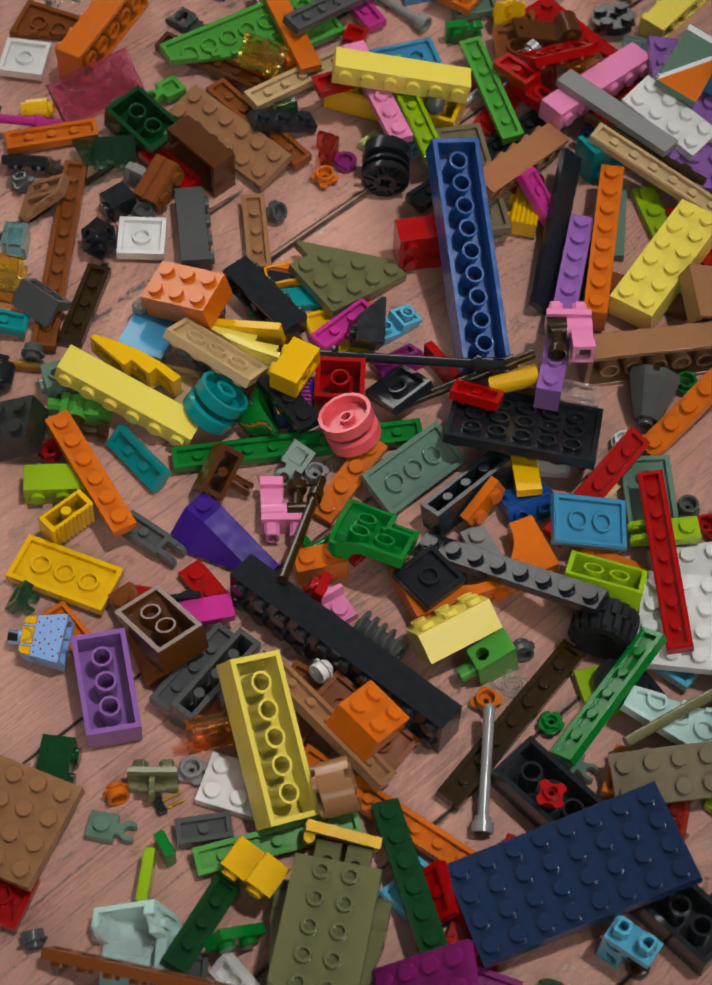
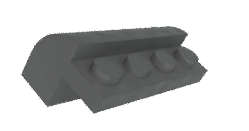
(195, 684)

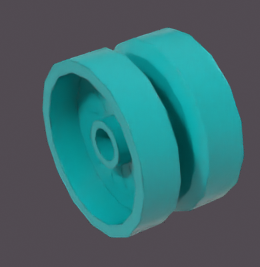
(215, 403)

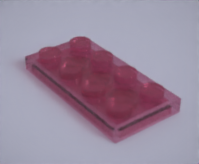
(94, 86)

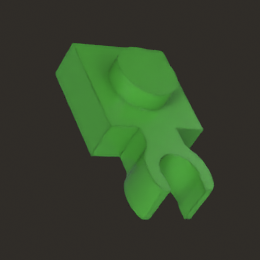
(168, 90)

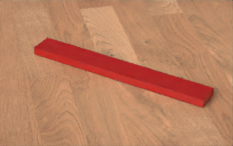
(665, 562)

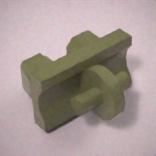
(153, 778)

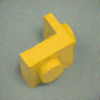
(507, 10)

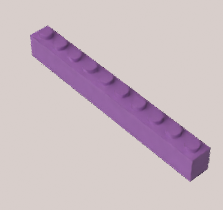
(567, 292)

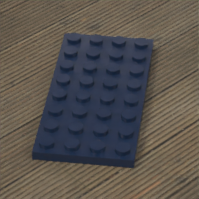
(571, 874)

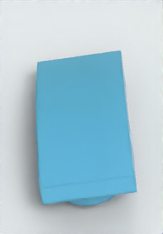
(400, 322)

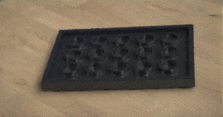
(529, 432)

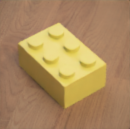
(453, 627)

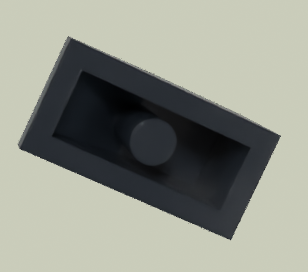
(368, 328)

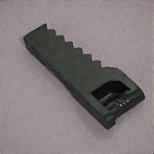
(189, 24)

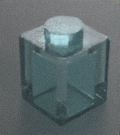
(16, 239)

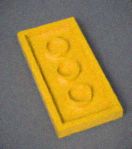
(65, 574)

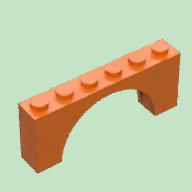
(526, 545)

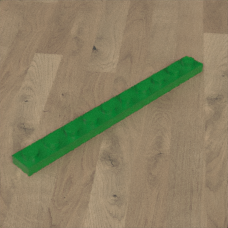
(271, 448)

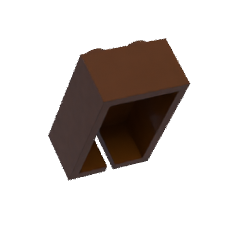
(203, 155)

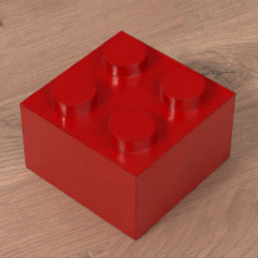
(416, 243)
(337, 377)

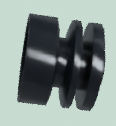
(385, 165)

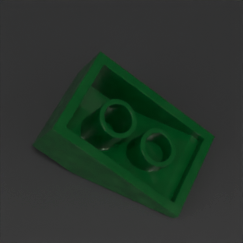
(140, 116)

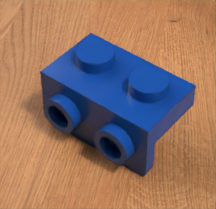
(521, 507)

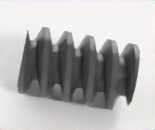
(381, 637)

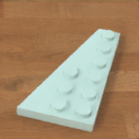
(648, 705)

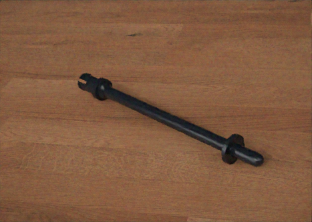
(477, 363)

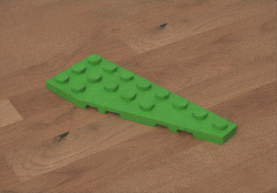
(224, 36)

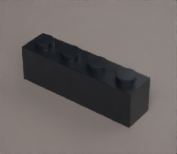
(264, 297)
(443, 508)

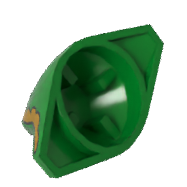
(257, 417)

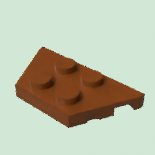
(505, 39)

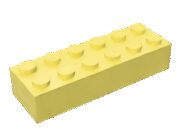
(653, 278)
(267, 739)

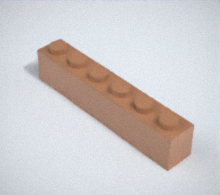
(532, 150)

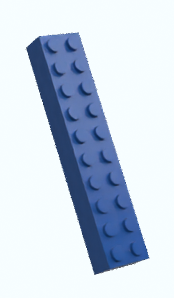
(467, 249)

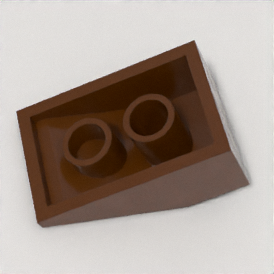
(162, 629)

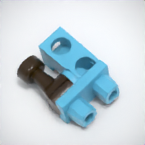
(629, 942)

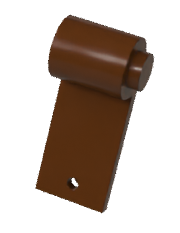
(562, 29)

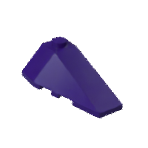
(216, 536)

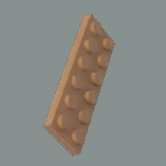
(256, 155)

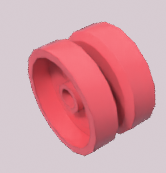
(349, 424)

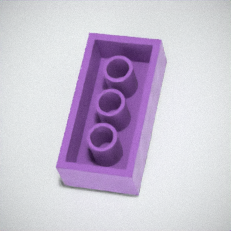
(106, 688)

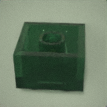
(106, 151)

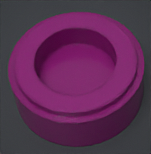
(345, 162)

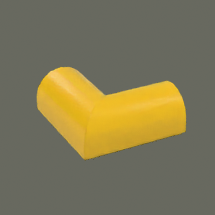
(515, 379)

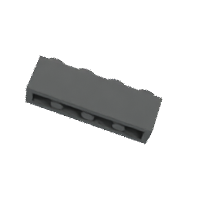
(193, 226)

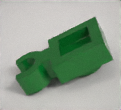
(460, 29)

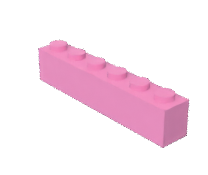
(610, 75)

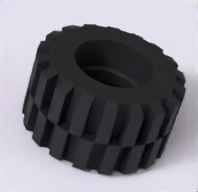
(608, 632)

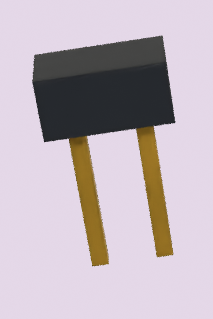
(160, 807)

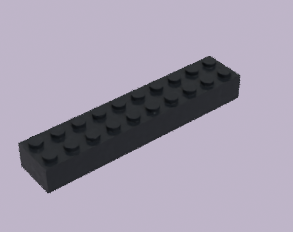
(323, 635)
(677, 920)

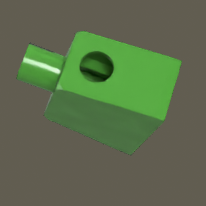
(489, 658)

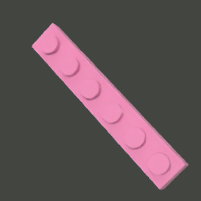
(384, 106)

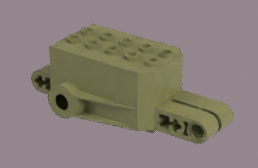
(328, 919)

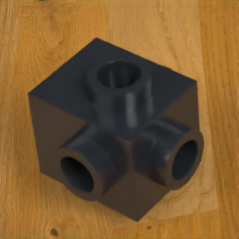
(98, 238)

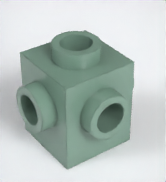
(48, 384)

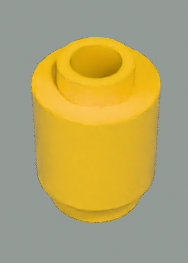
(37, 106)

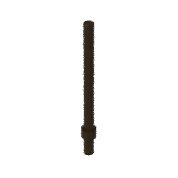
(684, 169)
(511, 363)
(314, 497)

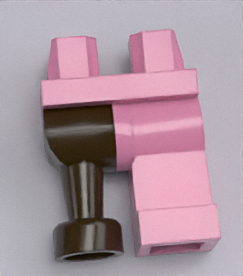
(572, 325)
(278, 516)

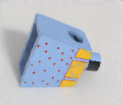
(44, 640)

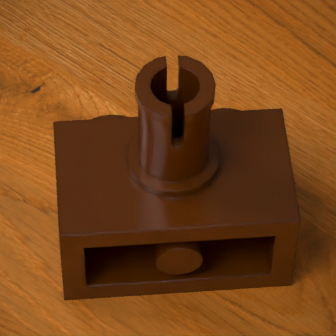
(220, 474)

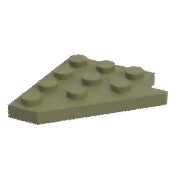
(343, 276)

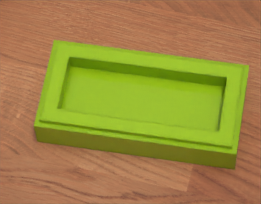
(146, 874)

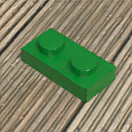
(234, 937)

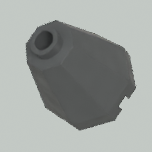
(651, 393)

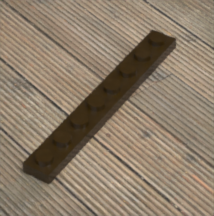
(512, 722)

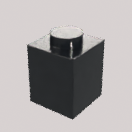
(117, 201)

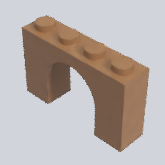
(697, 292)

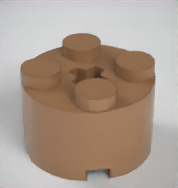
(335, 787)

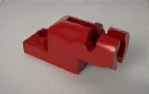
(523, 80)

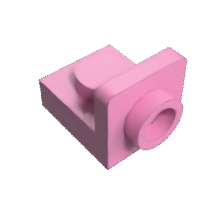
(338, 604)

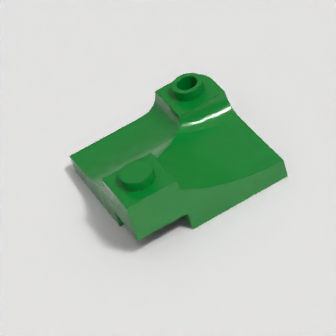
(372, 534)

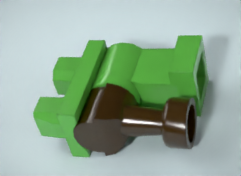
(85, 414)

